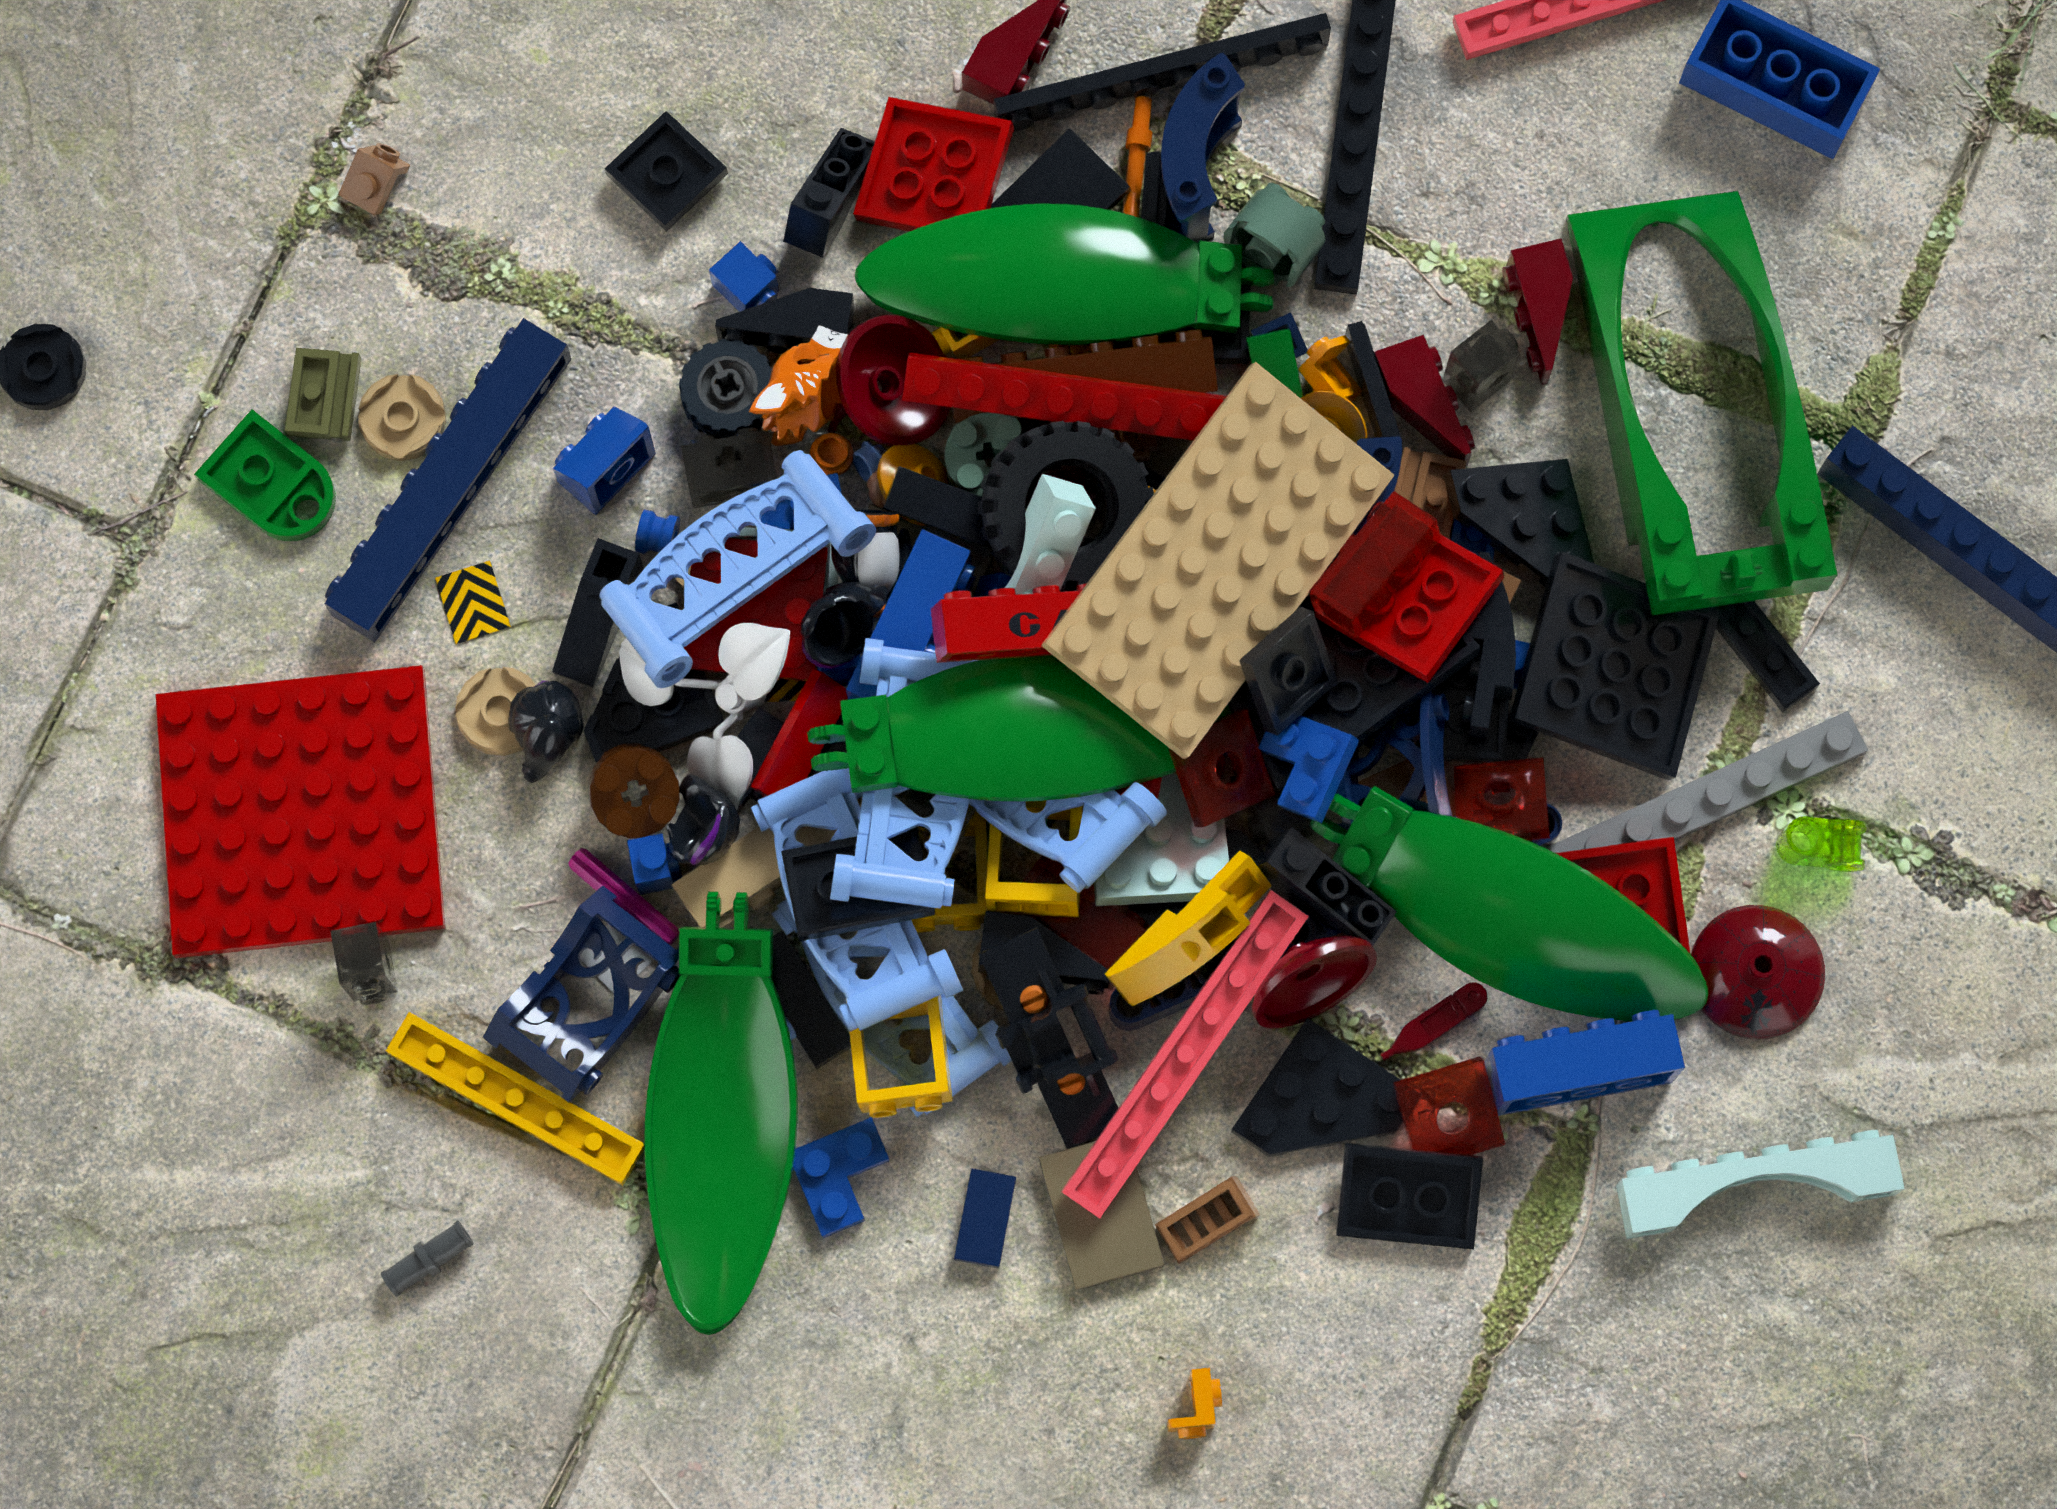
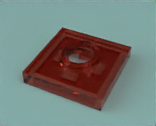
(1204, 792)
(1524, 815)
(1426, 1093)

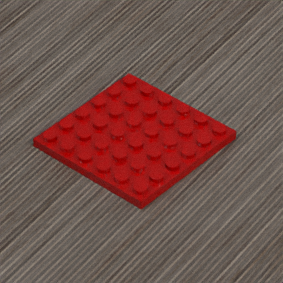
(299, 810)

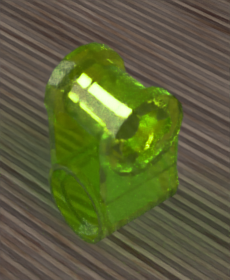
(1833, 843)

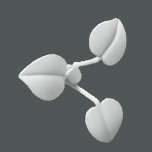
(754, 661)

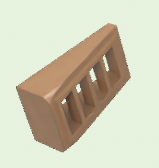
(1241, 1199)

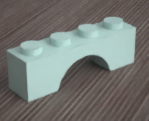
(1053, 533)

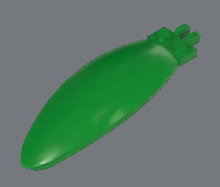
(1060, 276)
(994, 736)
(1514, 912)
(720, 1118)

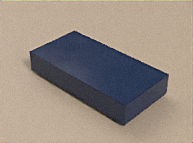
(985, 1218)

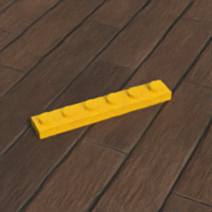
(515, 1098)

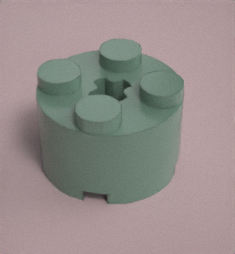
(1277, 234)
(972, 442)

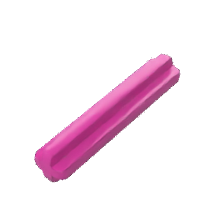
(599, 875)

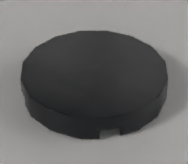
(42, 367)

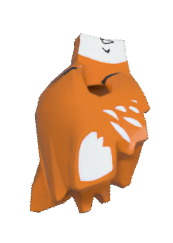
(801, 388)

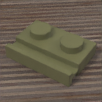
(323, 394)

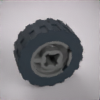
(722, 386)

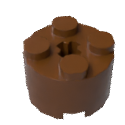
(656, 803)

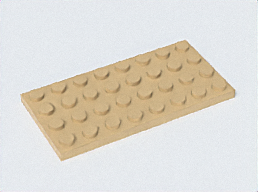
(1217, 559)

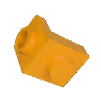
(1325, 371)
(1205, 1396)

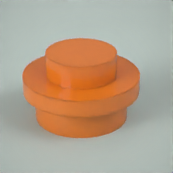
(832, 453)

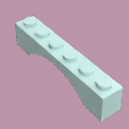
(1853, 1170)

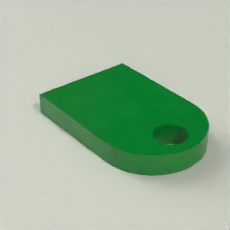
(267, 478)

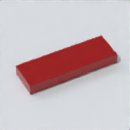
(791, 752)

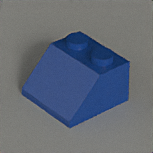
(604, 458)

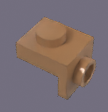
(372, 177)

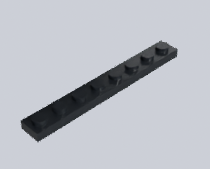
(1149, 75)
(1355, 145)

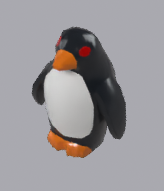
(881, 559)

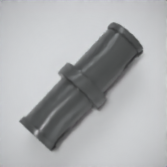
(427, 1258)

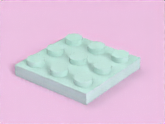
(1165, 860)

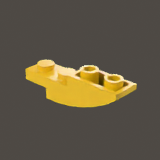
(1191, 938)

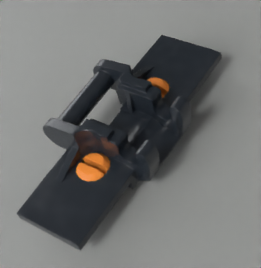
(1037, 1043)

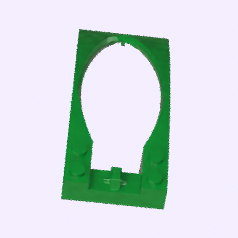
(1650, 505)

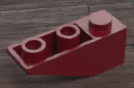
(1010, 50)
(1542, 290)
(1421, 398)

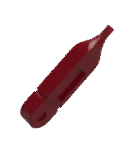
(1439, 1020)

